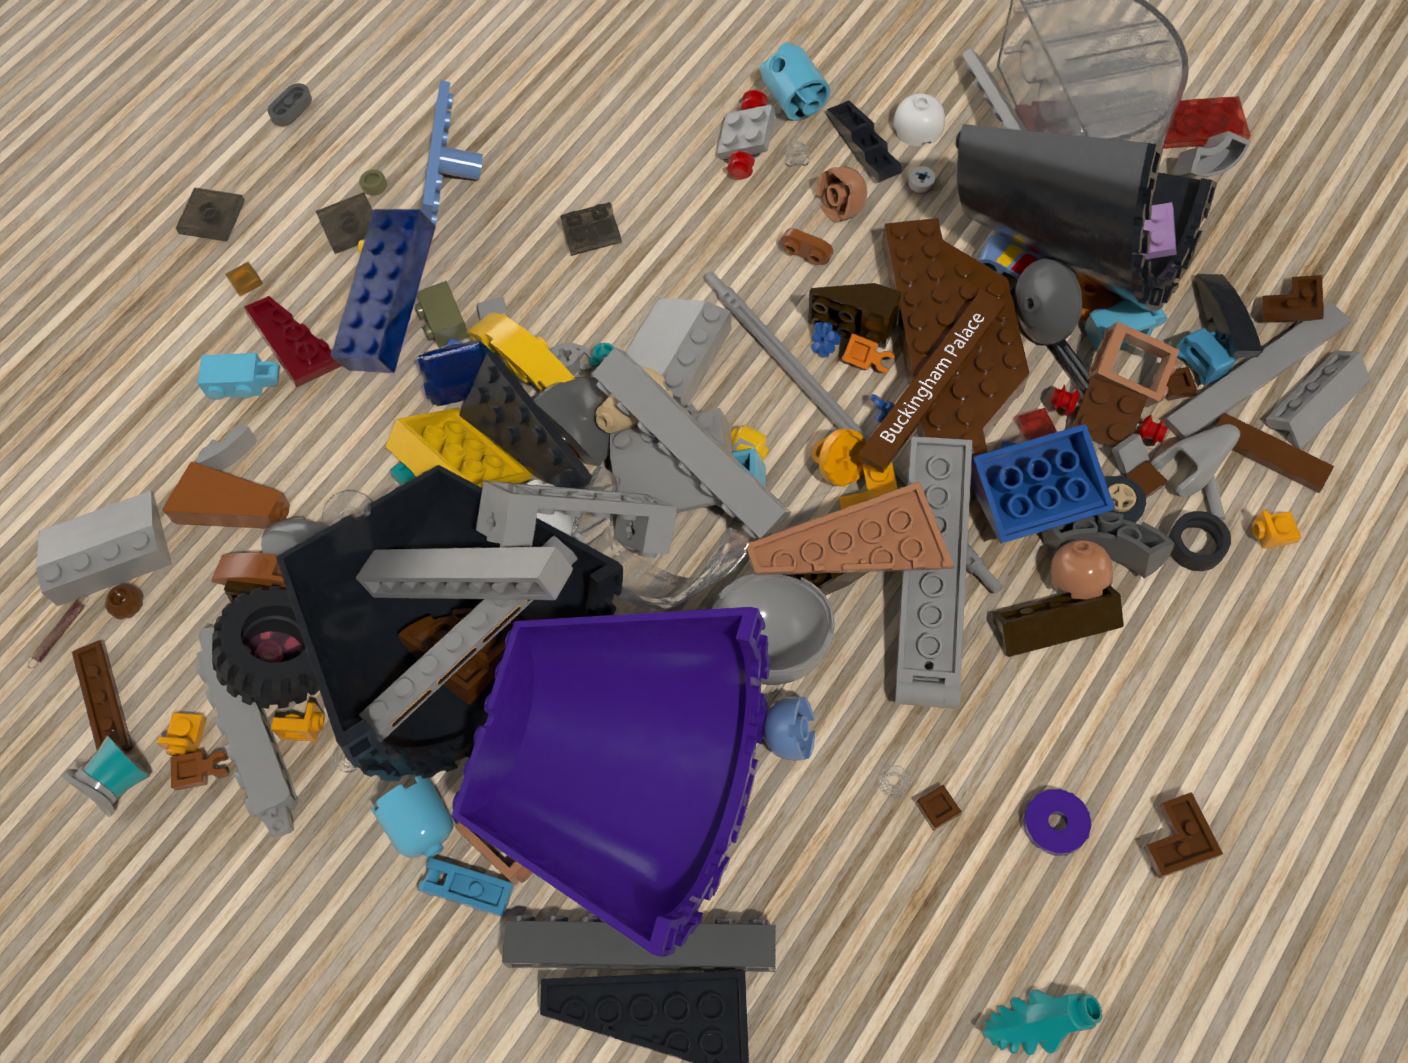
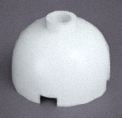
(919, 119)

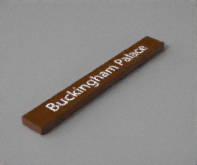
(931, 381)

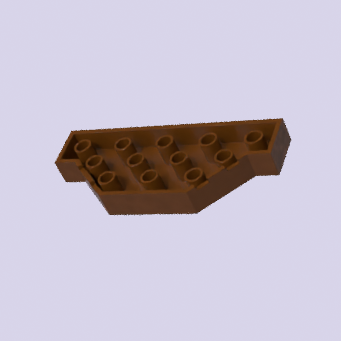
(935, 291)

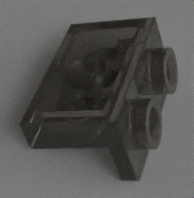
(590, 228)

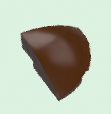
(474, 674)

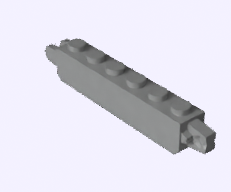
(252, 748)

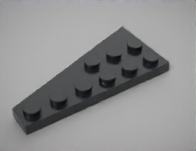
(515, 422)
(675, 1014)

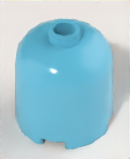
(415, 819)

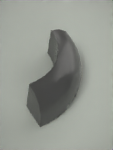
(288, 533)
(1126, 542)

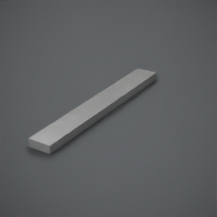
(1256, 373)

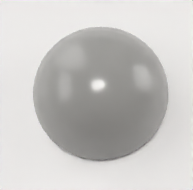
(795, 618)

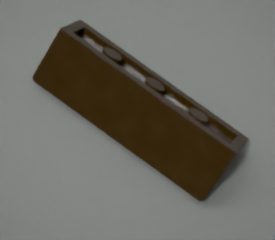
(1057, 621)

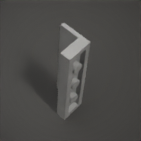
(1320, 396)

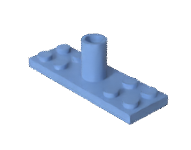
(445, 159)

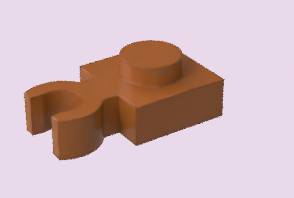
(193, 768)

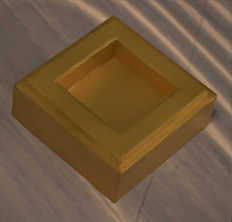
(244, 279)

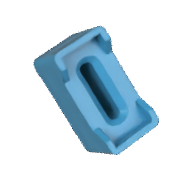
(1206, 354)

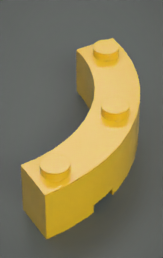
(523, 353)

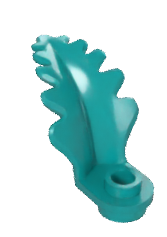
(1042, 1021)

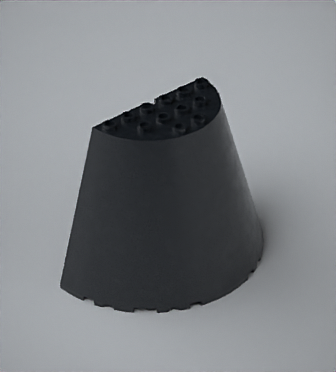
(1082, 204)
(356, 638)

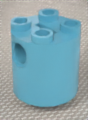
(795, 82)

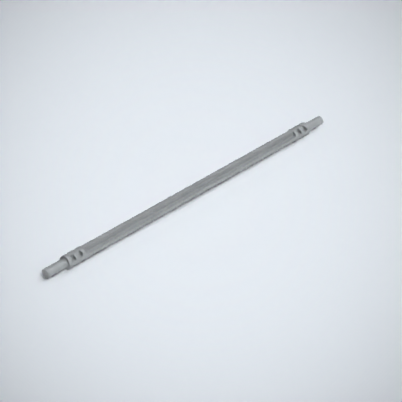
(820, 396)

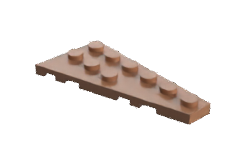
(872, 536)

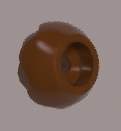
(128, 608)

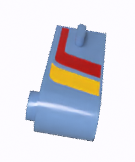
(1005, 255)

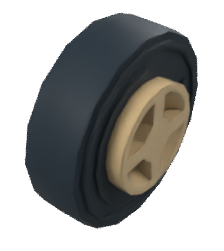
(1128, 496)

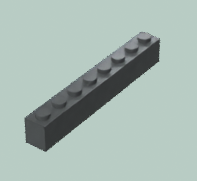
(600, 946)

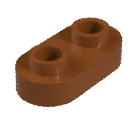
(806, 246)

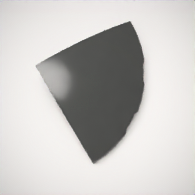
(572, 412)

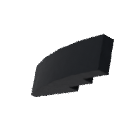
(863, 140)
(1229, 314)

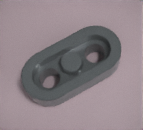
(289, 104)

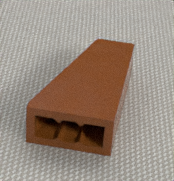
(223, 500)

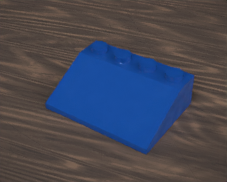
(1040, 484)

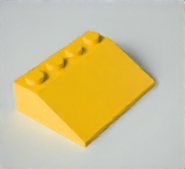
(454, 444)

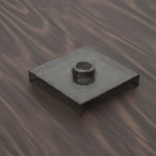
(210, 214)
(346, 221)

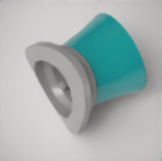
(107, 775)

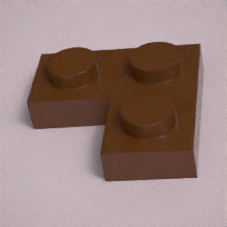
(1303, 303)
(1191, 838)

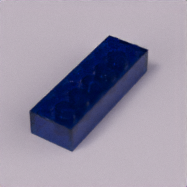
(383, 290)

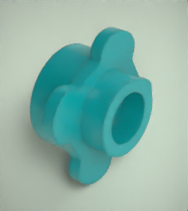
(600, 350)

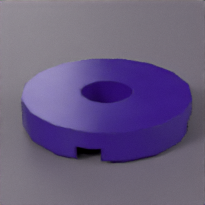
(1067, 806)

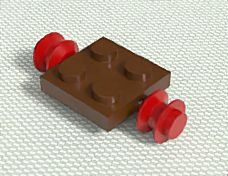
(1109, 413)

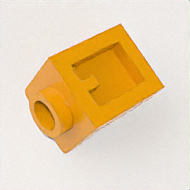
(1275, 529)
(299, 728)
(183, 734)

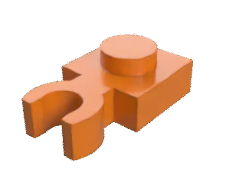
(863, 352)

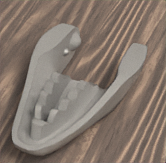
(1206, 450)

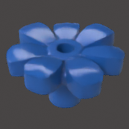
(824, 339)
(883, 407)

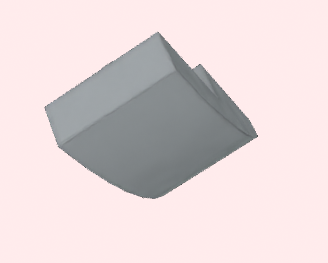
(235, 445)

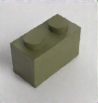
(441, 313)

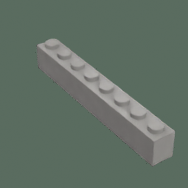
(691, 444)
(466, 573)

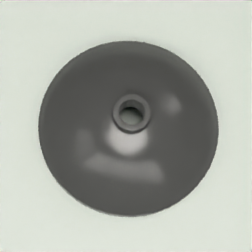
(1048, 301)

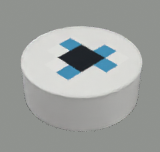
(921, 179)

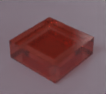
(1036, 424)

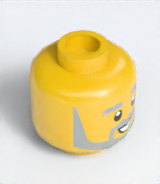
(749, 438)

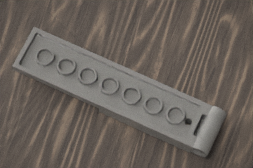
(935, 599)

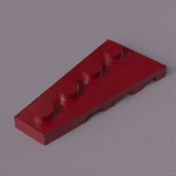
(292, 343)

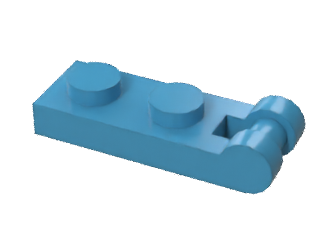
(467, 887)

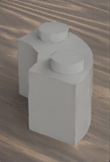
(1214, 158)

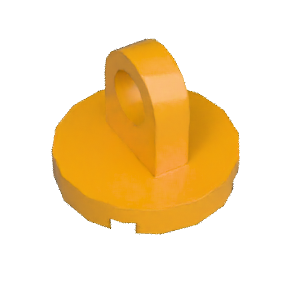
(839, 456)

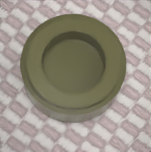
(373, 182)

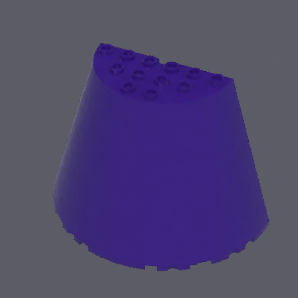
(623, 760)

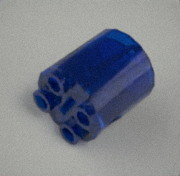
(452, 371)

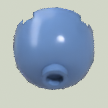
(788, 728)

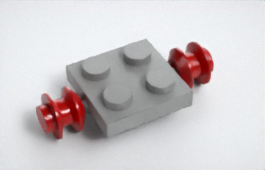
(746, 133)

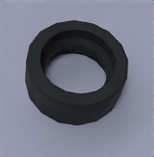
(1206, 522)

